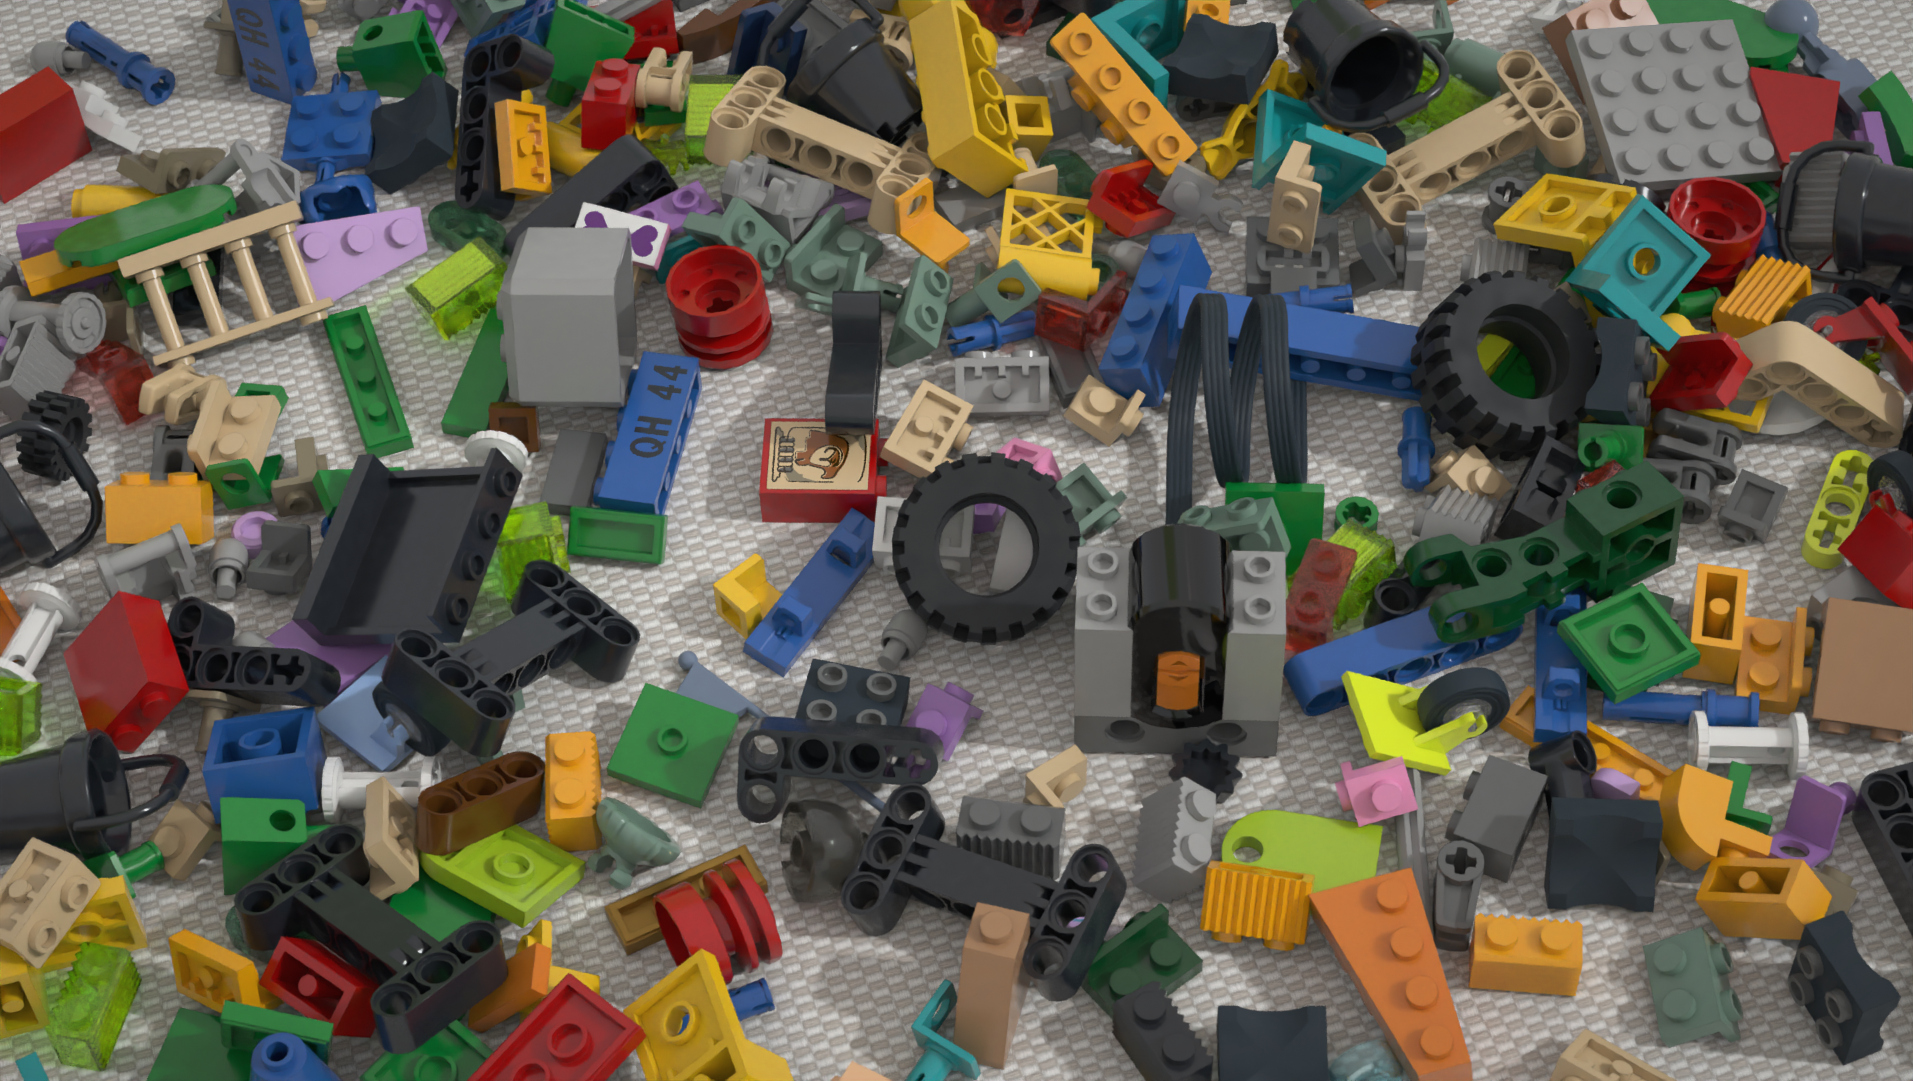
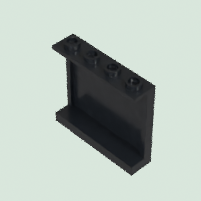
(406, 551)

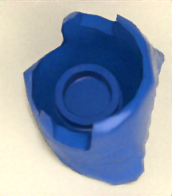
(338, 199)

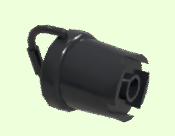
(1360, 65)
(852, 77)
(1869, 213)
(20, 531)
(78, 796)

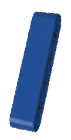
(1390, 651)

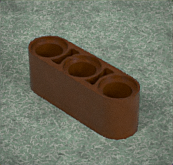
(479, 803)

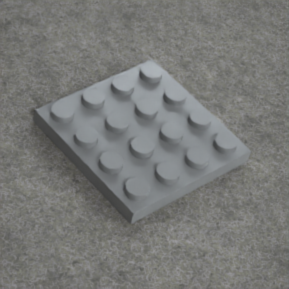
(1672, 103)

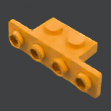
(1119, 97)

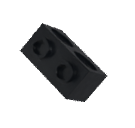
(1541, 490)

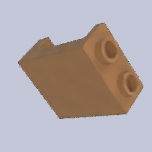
(1864, 670)

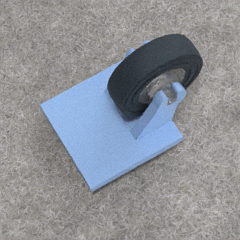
(379, 723)

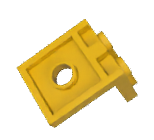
(1569, 217)

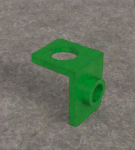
(247, 492)

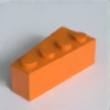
(1395, 966)

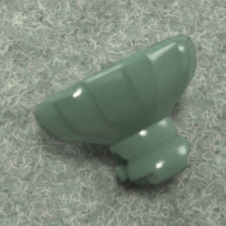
(631, 841)

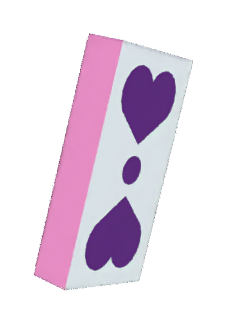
(647, 235)

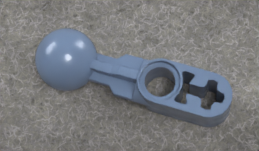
(1821, 61)

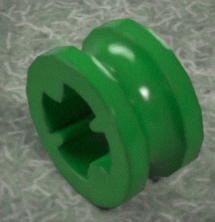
(1357, 507)

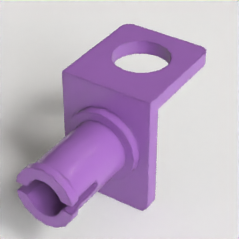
(1813, 820)

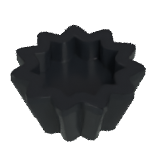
(1208, 767)

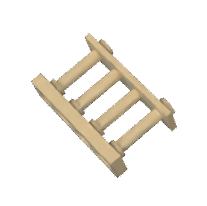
(236, 240)

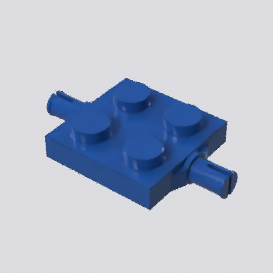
(331, 130)

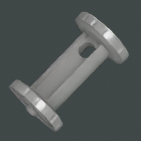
(78, 319)

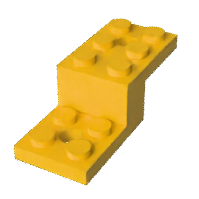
(106, 920)
(713, 1040)

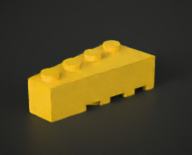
(962, 99)

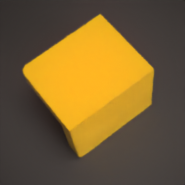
(745, 595)

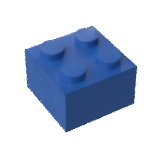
(266, 758)

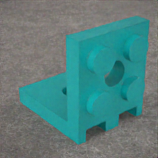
(1143, 35)
(1339, 161)
(1618, 290)

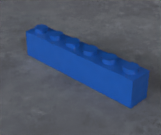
(1323, 345)

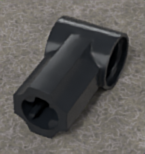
(1396, 597)
(1567, 764)

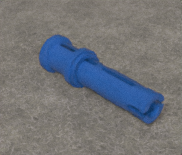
(131, 68)
(1676, 708)

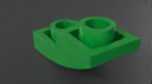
(1896, 113)

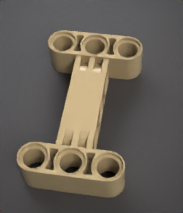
(1524, 116)
(761, 121)

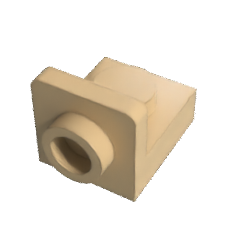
(1104, 411)
(1057, 779)

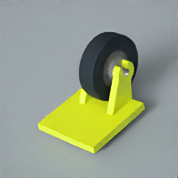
(1426, 720)

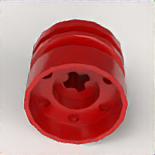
(1722, 220)
(720, 306)
(726, 923)

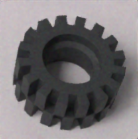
(68, 415)

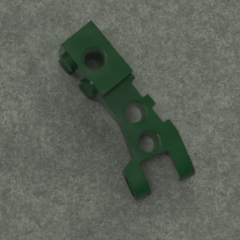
(1608, 536)

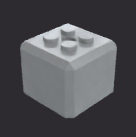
(569, 317)

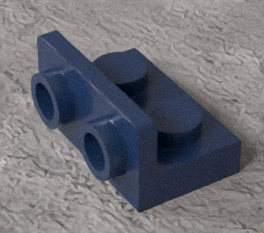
(751, 31)

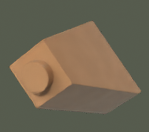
(992, 983)

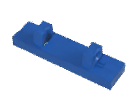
(813, 595)
(1558, 674)

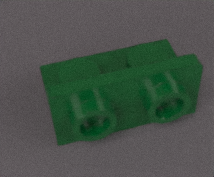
(1138, 955)

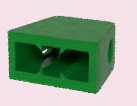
(578, 40)
(393, 54)
(259, 835)

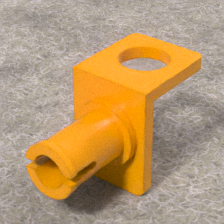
(926, 229)

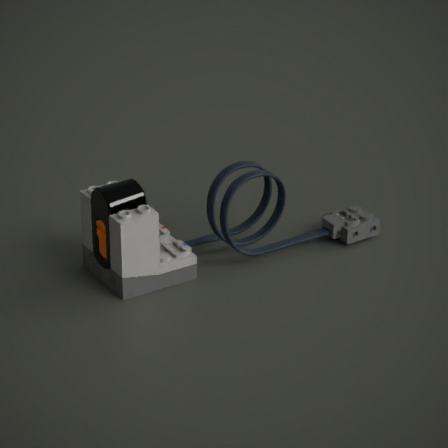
(1179, 627)

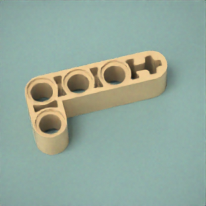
(1825, 380)

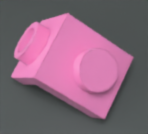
(1376, 791)

